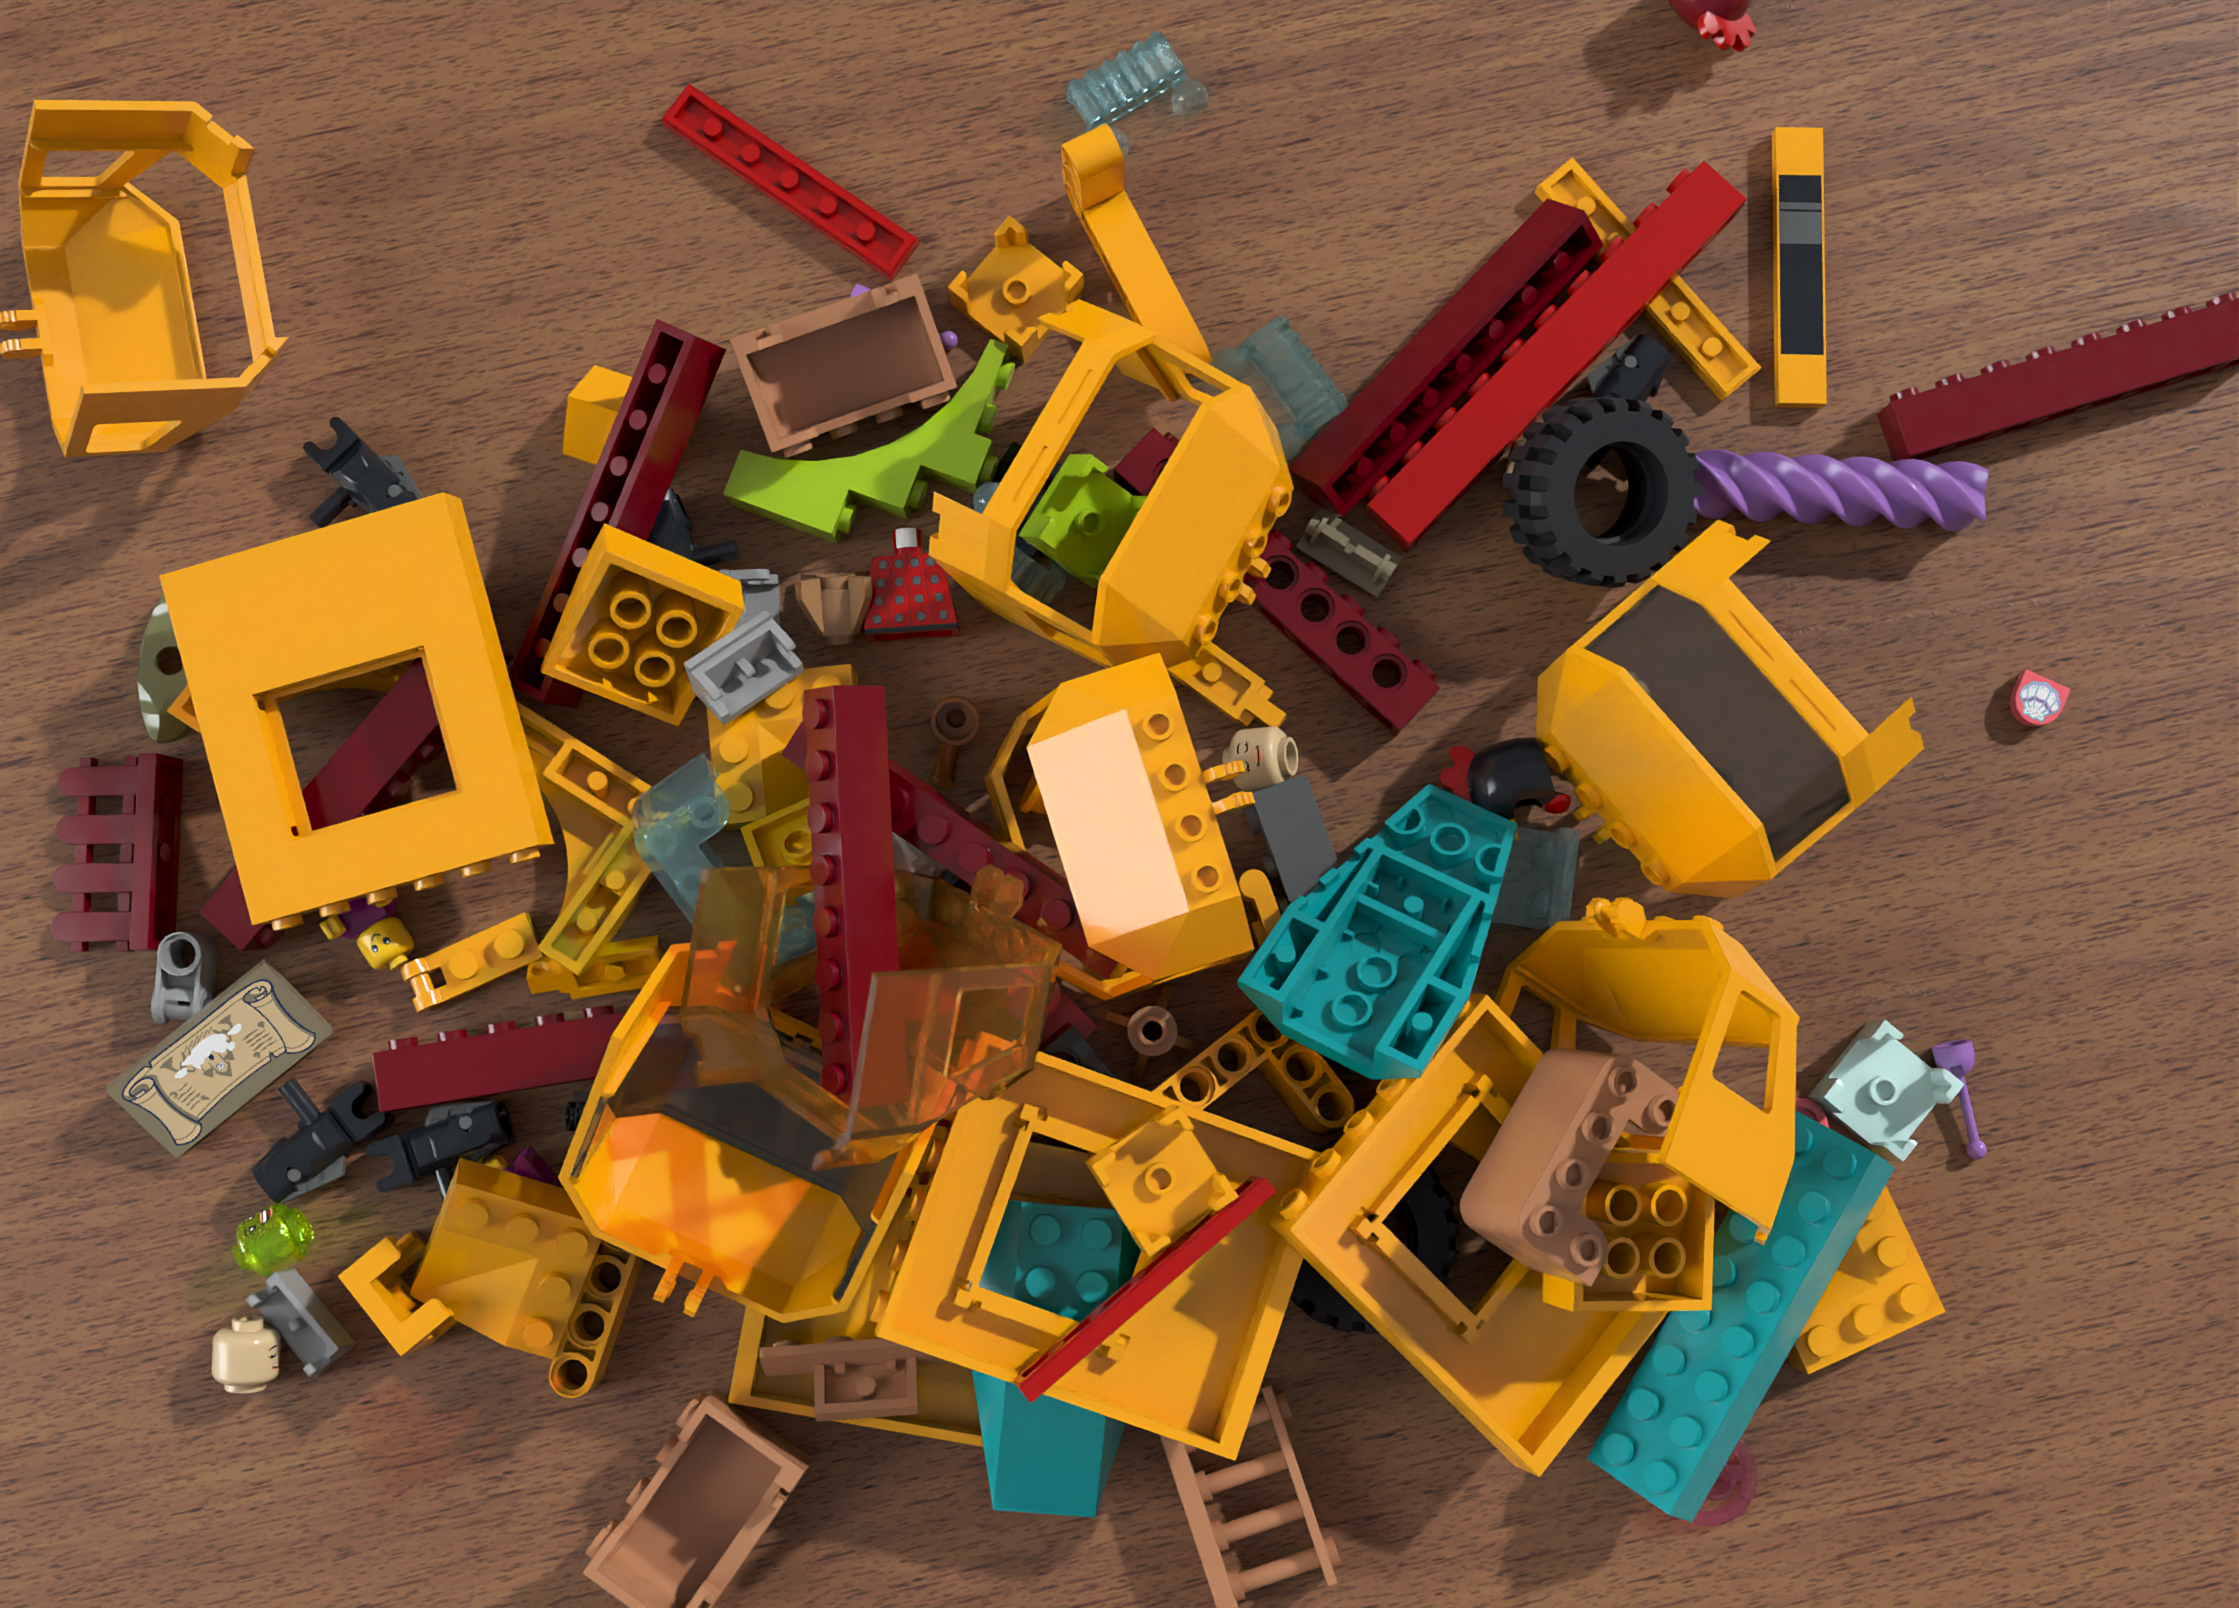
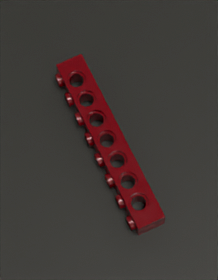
(1317, 640)

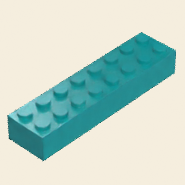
(1719, 1363)

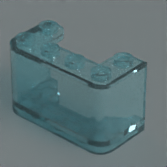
(672, 836)

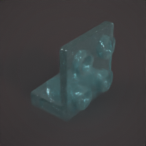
(1538, 879)

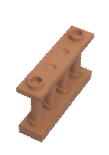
(1215, 1537)

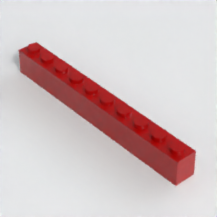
(1554, 356)

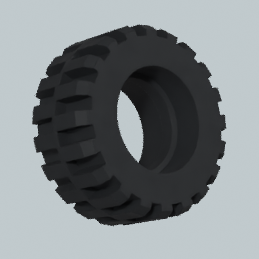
(1656, 503)
(1430, 1238)

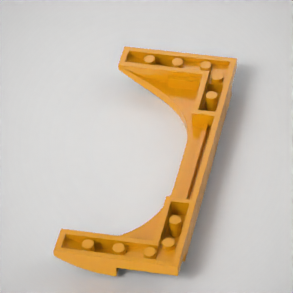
(593, 809)

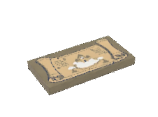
(219, 1059)

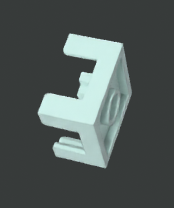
(1883, 1090)

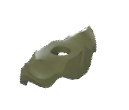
(154, 687)

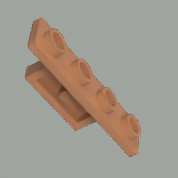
(853, 1375)

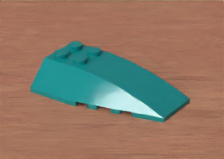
(1387, 940)
(1050, 1451)

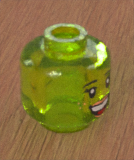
(272, 1240)

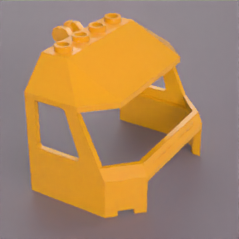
(116, 282)
(1190, 536)
(1132, 826)
(1681, 987)

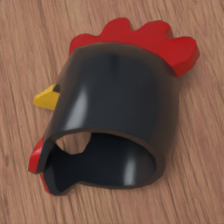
(1504, 778)

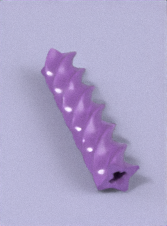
(1852, 488)

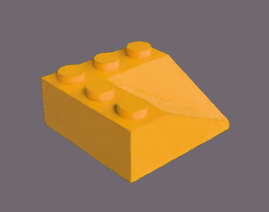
(638, 621)
(751, 746)
(1656, 1240)
(507, 1257)
(1871, 1296)

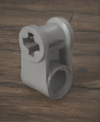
(181, 982)

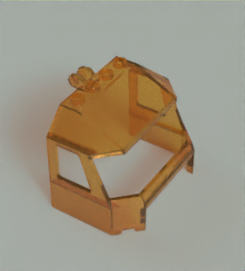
(934, 1035)

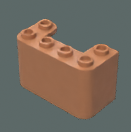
(844, 365)
(1552, 1153)
(699, 1510)

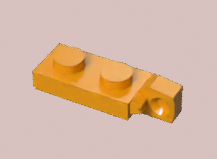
(1229, 687)
(618, 968)

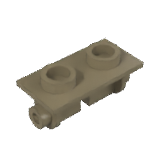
(1348, 552)

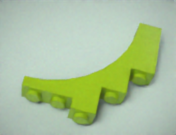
(946, 448)

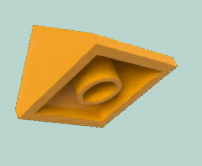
(592, 412)

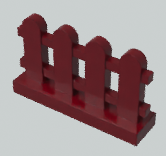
(148, 859)

